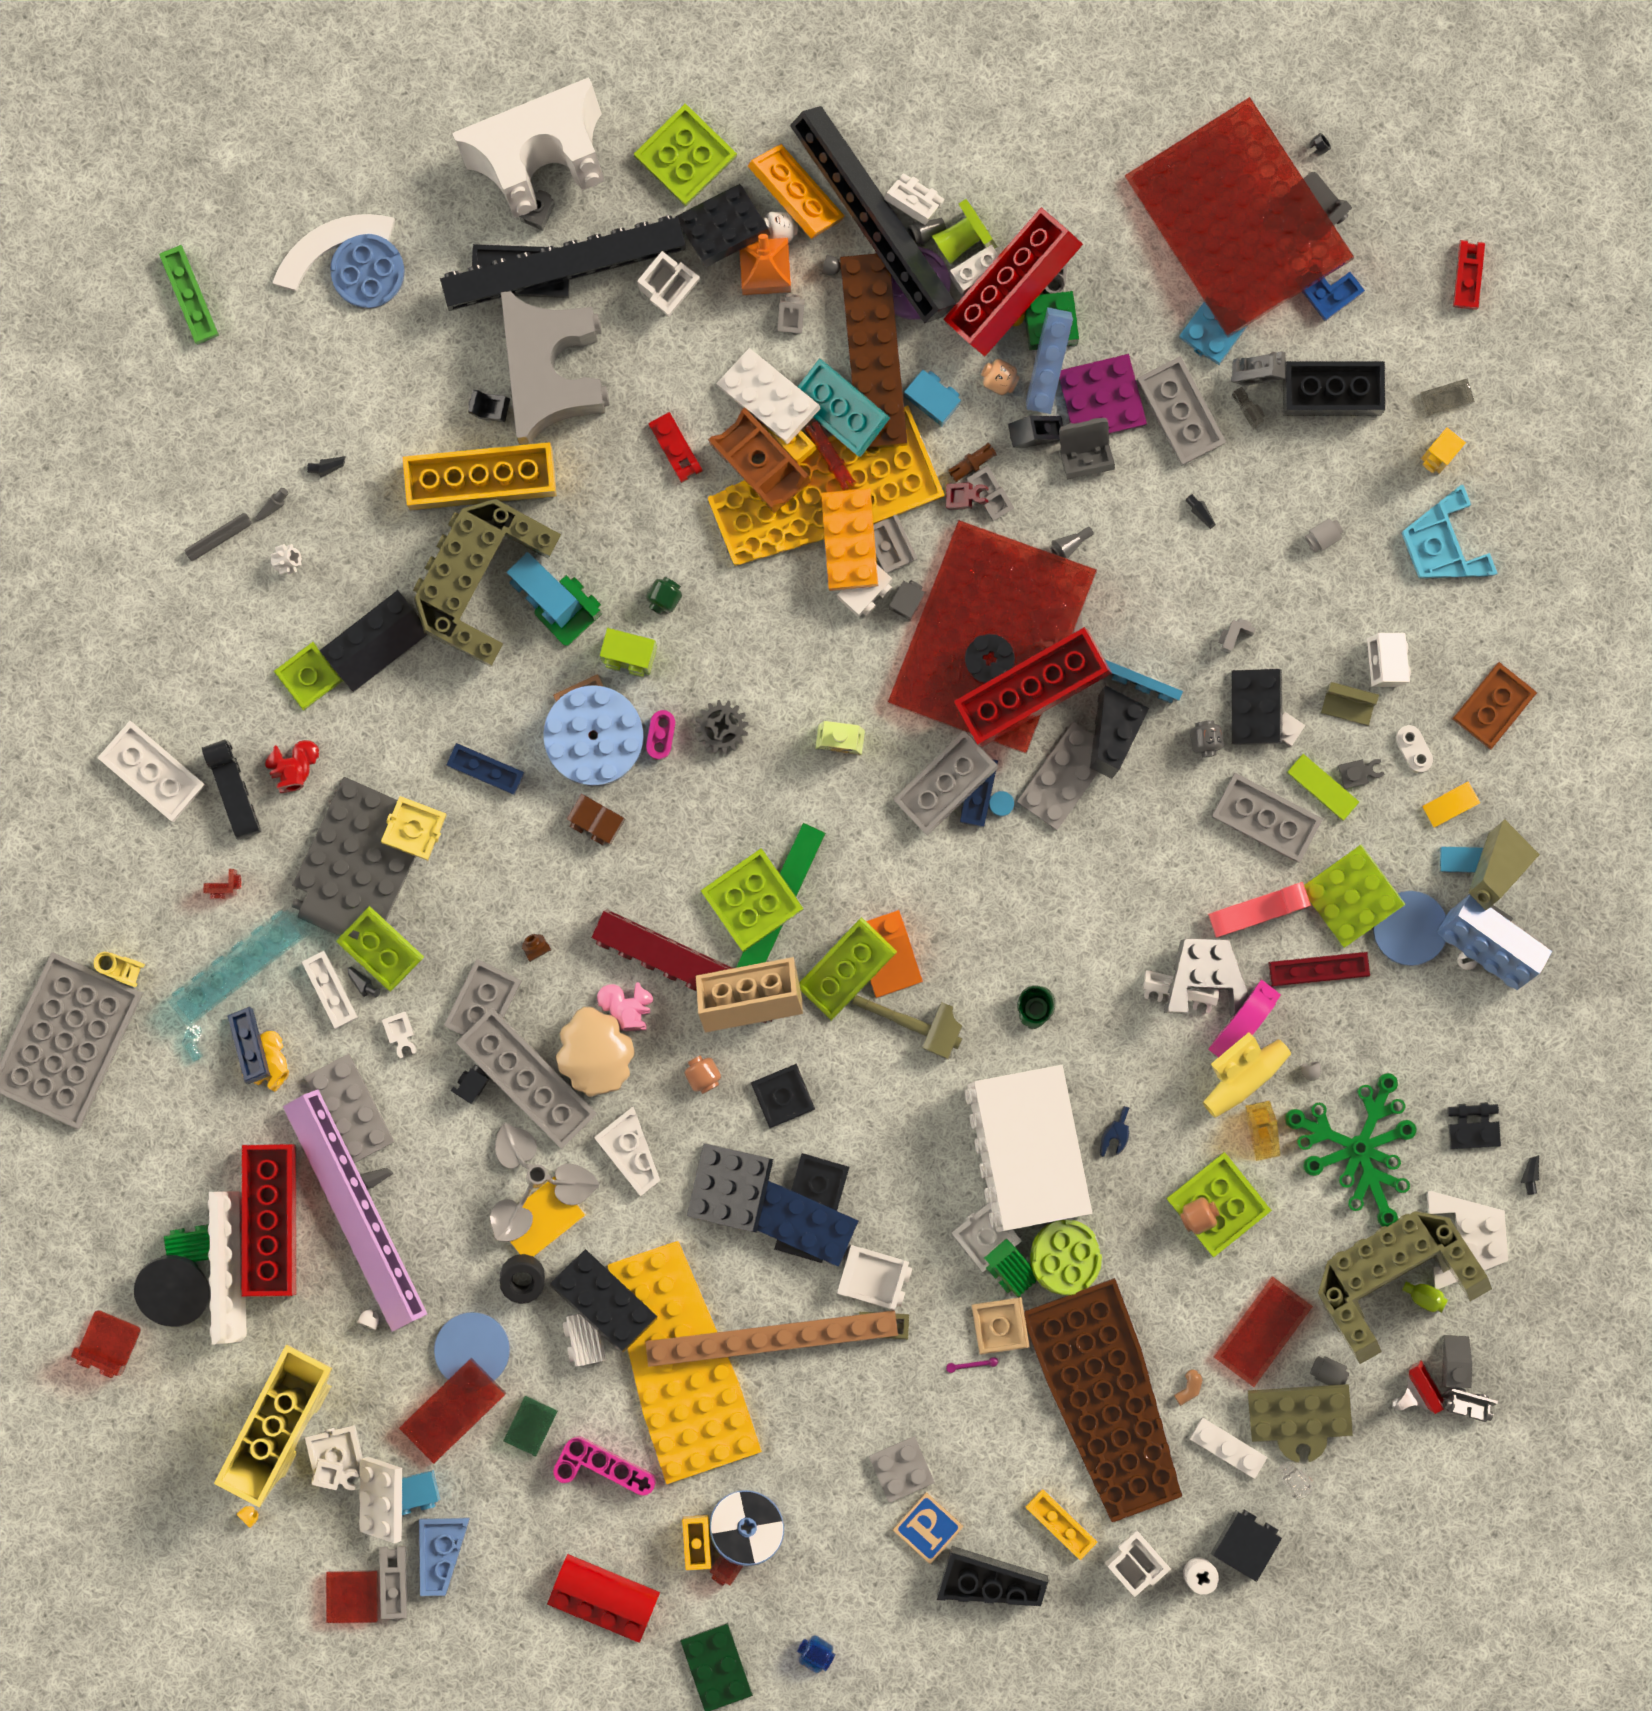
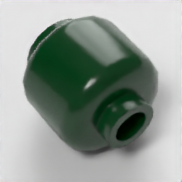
(663, 595)

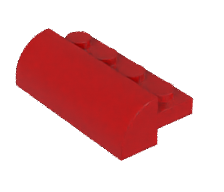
(603, 1598)

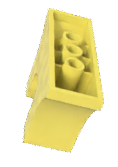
(275, 1426)

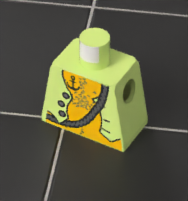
(840, 737)

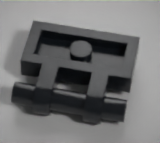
(1474, 1134)

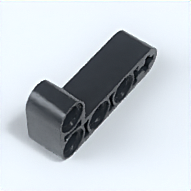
(232, 789)

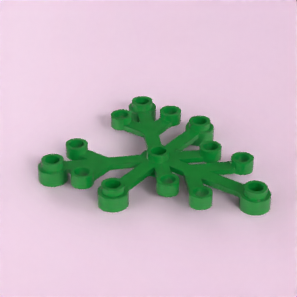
(1370, 1176)

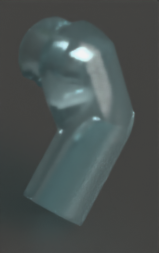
(190, 1042)

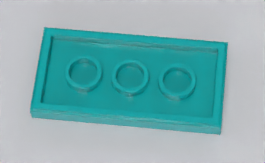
(843, 408)

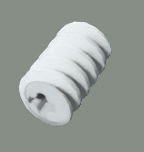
(1199, 1585)

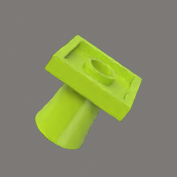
(963, 234)

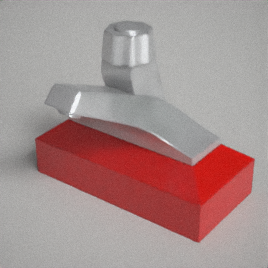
(1420, 1391)

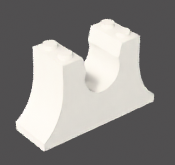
(532, 135)

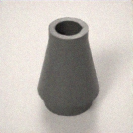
(922, 233)

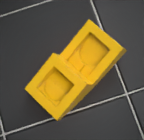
(1451, 804)

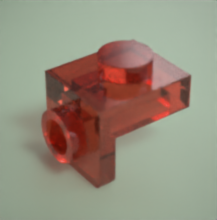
(219, 890)

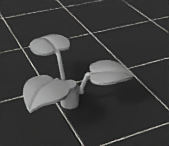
(572, 1183)

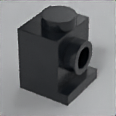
(471, 1084)

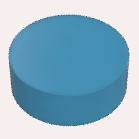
(1001, 803)

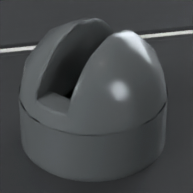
(831, 265)

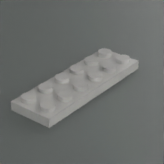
(526, 1078)

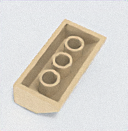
(748, 994)

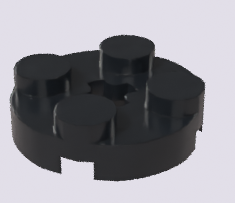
(982, 647)

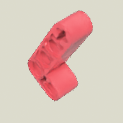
(1259, 909)

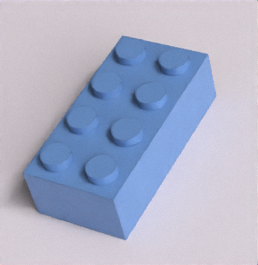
(1494, 942)

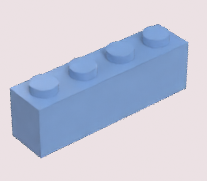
(1049, 360)

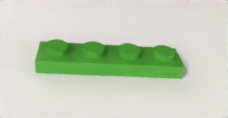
(189, 294)

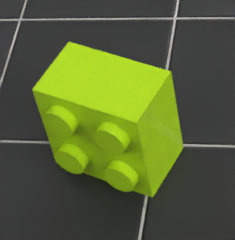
(628, 652)

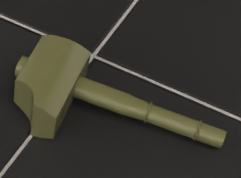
(940, 1036)

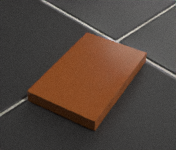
(1494, 705)

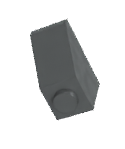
(1457, 1362)

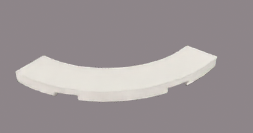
(323, 240)

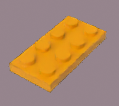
(796, 191)
(849, 539)

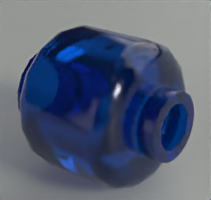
(815, 1654)

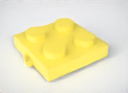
(413, 828)

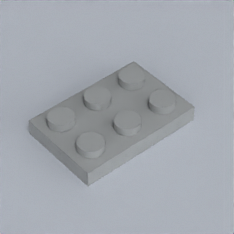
(482, 990)

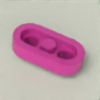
(660, 735)

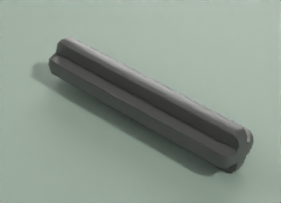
(218, 536)

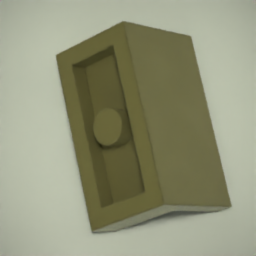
(1349, 703)

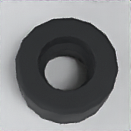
(518, 1293)

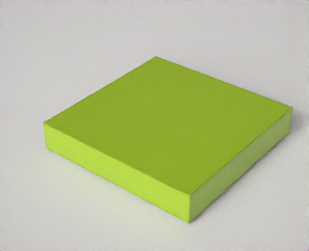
(308, 676)

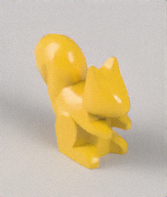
(275, 1059)

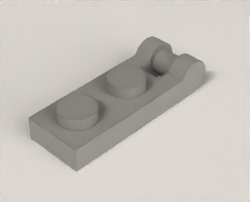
(393, 1583)

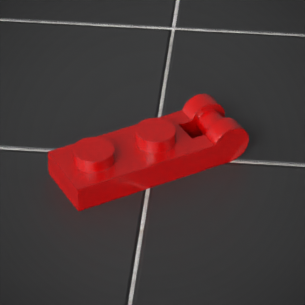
(1468, 275)
(674, 446)

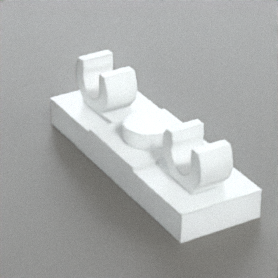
(1160, 983)

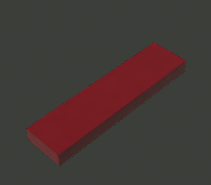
(1319, 969)

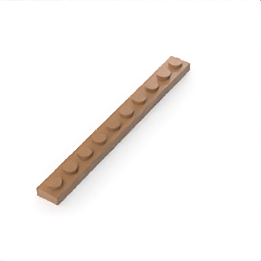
(771, 1338)

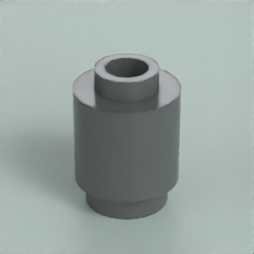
(1329, 1371)

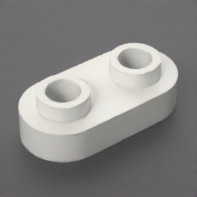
(1412, 749)

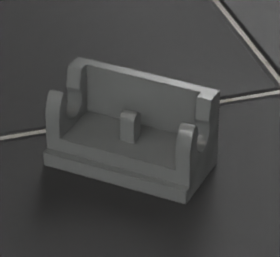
(1259, 369)

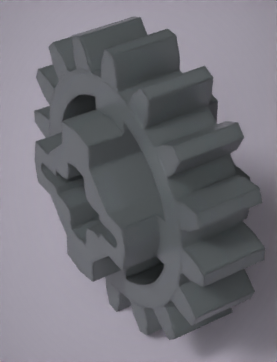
(710, 723)

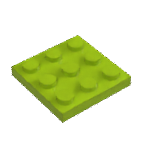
(685, 154)
(1353, 896)
(752, 899)
(1234, 1197)

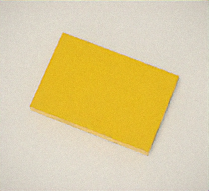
(549, 1220)

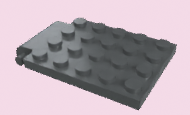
(349, 864)

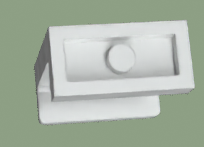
(874, 1277)

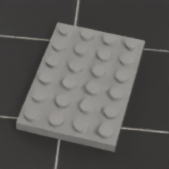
(66, 1040)

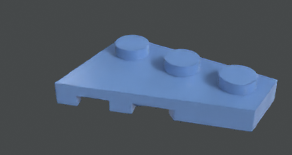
(439, 1550)

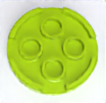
(1065, 1257)

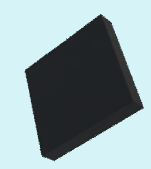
(783, 1095)

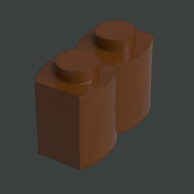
(595, 819)

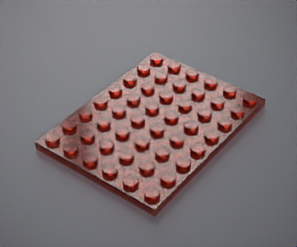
(1239, 217)
(980, 590)

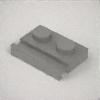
(892, 545)

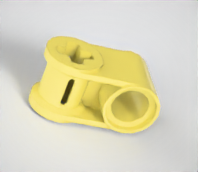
(122, 969)

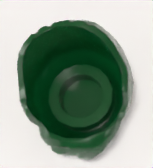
(1035, 1006)

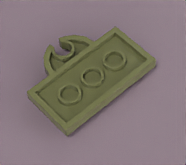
(1300, 1417)

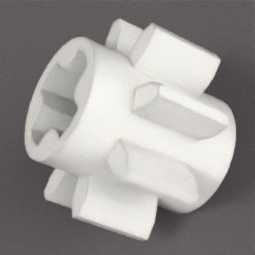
(286, 559)

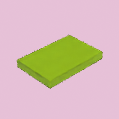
(380, 949)

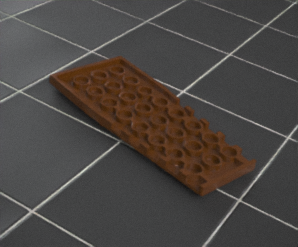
(1105, 1397)

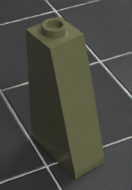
(1500, 864)

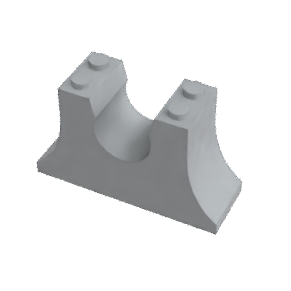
(533, 343)

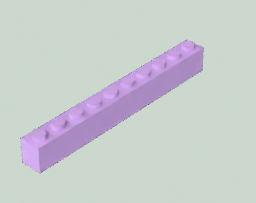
(354, 1210)

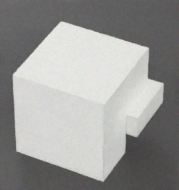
(667, 283)
(1137, 1564)

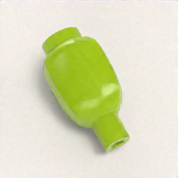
(1426, 1296)

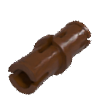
(972, 462)

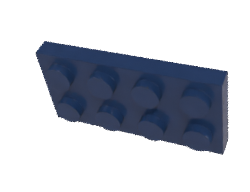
(806, 1224)

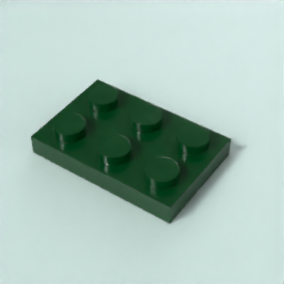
(716, 1667)

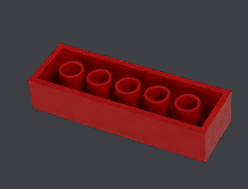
(1013, 281)
(1033, 687)
(269, 1220)

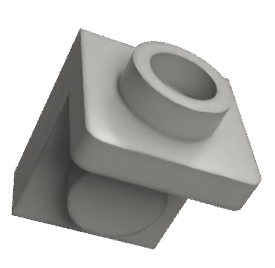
(791, 313)

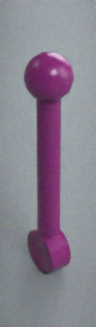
(951, 1367)

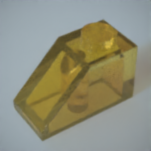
(1263, 1130)

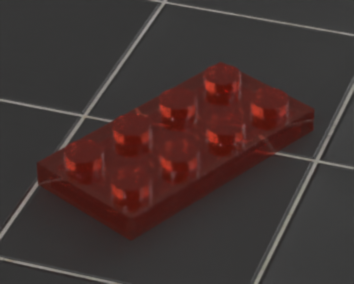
(1262, 1331)
(452, 1410)

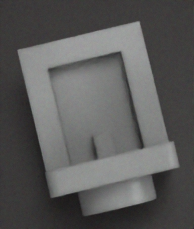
(1229, 636)

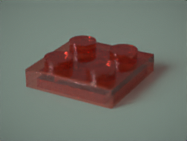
(352, 1596)

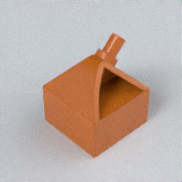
(765, 266)

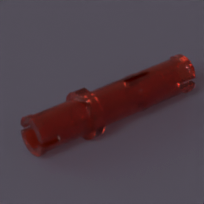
(835, 464)

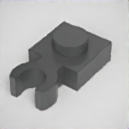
(1356, 774)

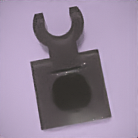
(1252, 412)

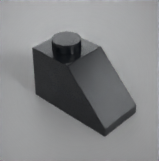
(1035, 431)

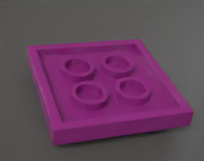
(1103, 391)

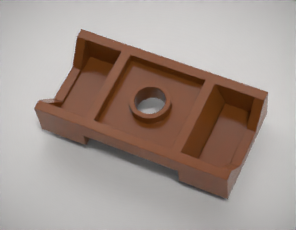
(776, 477)

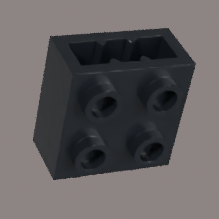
(1246, 1544)

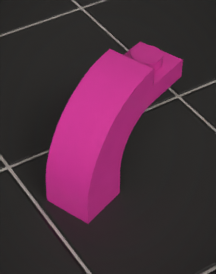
(1247, 1019)

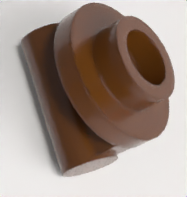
(535, 946)

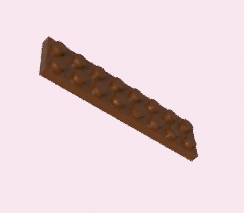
(874, 342)

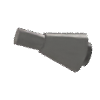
(1067, 545)

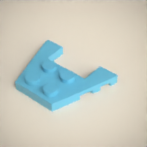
(1435, 545)

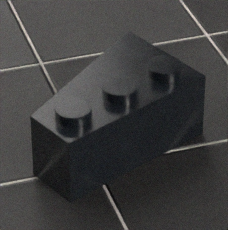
(1115, 730)

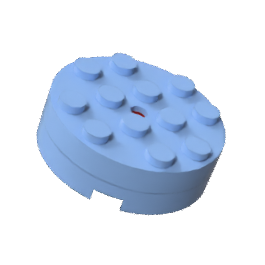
(569, 731)

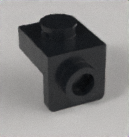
(488, 406)

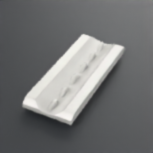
(225, 1277)

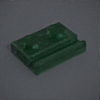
(530, 1425)

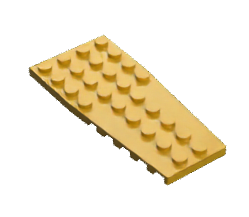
(898, 481)
(691, 1406)

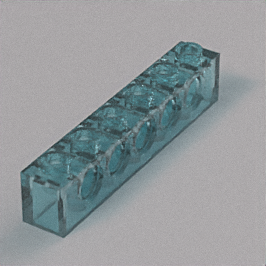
(182, 997)

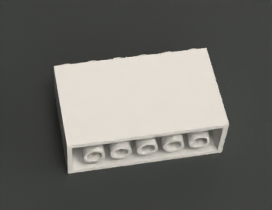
(1028, 1148)

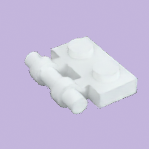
(914, 198)

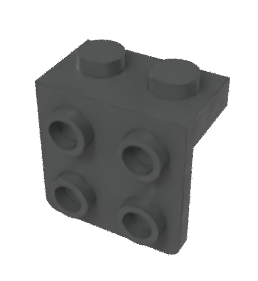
(1333, 207)
(1086, 448)

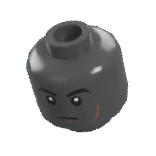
(1206, 738)

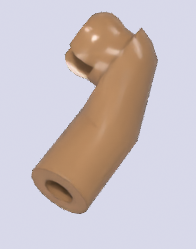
(1192, 1388)

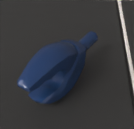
(1116, 1130)

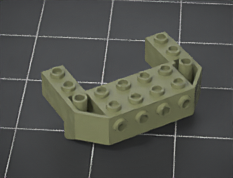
(461, 565)
(1385, 1258)

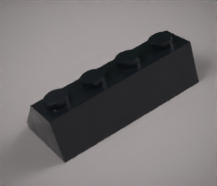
(374, 641)

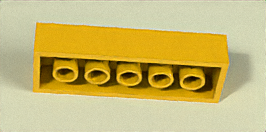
(479, 476)

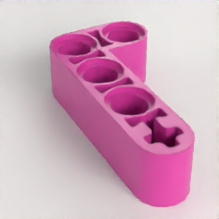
(608, 1470)

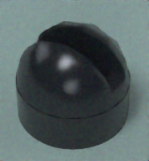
(1321, 144)

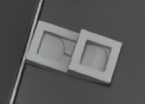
(998, 501)

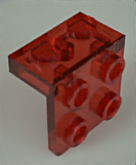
(107, 1344)

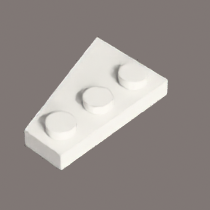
(629, 1151)

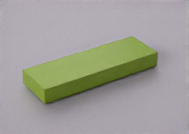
(1323, 787)

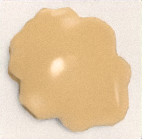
(594, 1052)

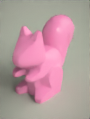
(626, 1011)

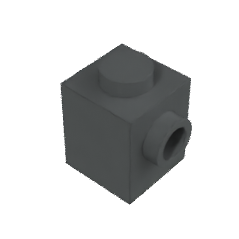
(539, 216)

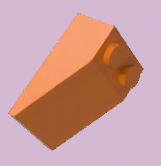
(902, 968)

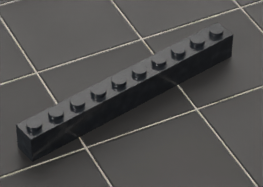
(872, 214)
(563, 263)

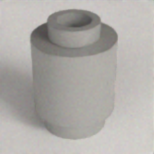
(1324, 535)

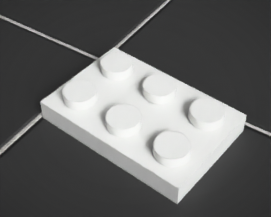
(380, 1499)

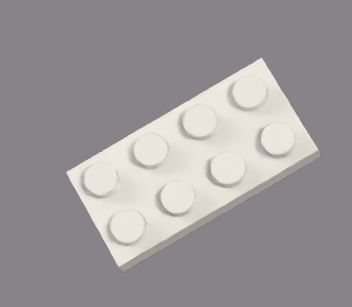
(768, 396)
(151, 771)

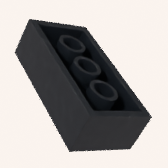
(1334, 388)

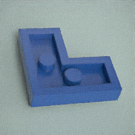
(1332, 298)

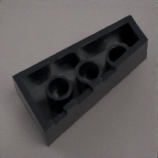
(989, 1580)

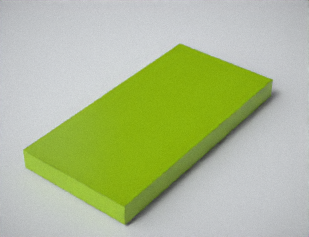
(846, 968)

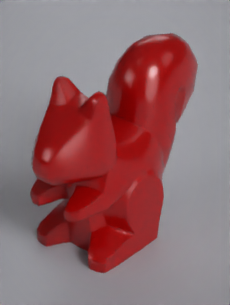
(292, 770)

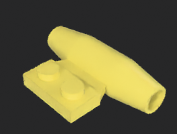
(1243, 1071)

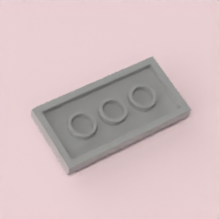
(1181, 410)
(1061, 778)
(946, 783)
(1267, 817)
(351, 1107)

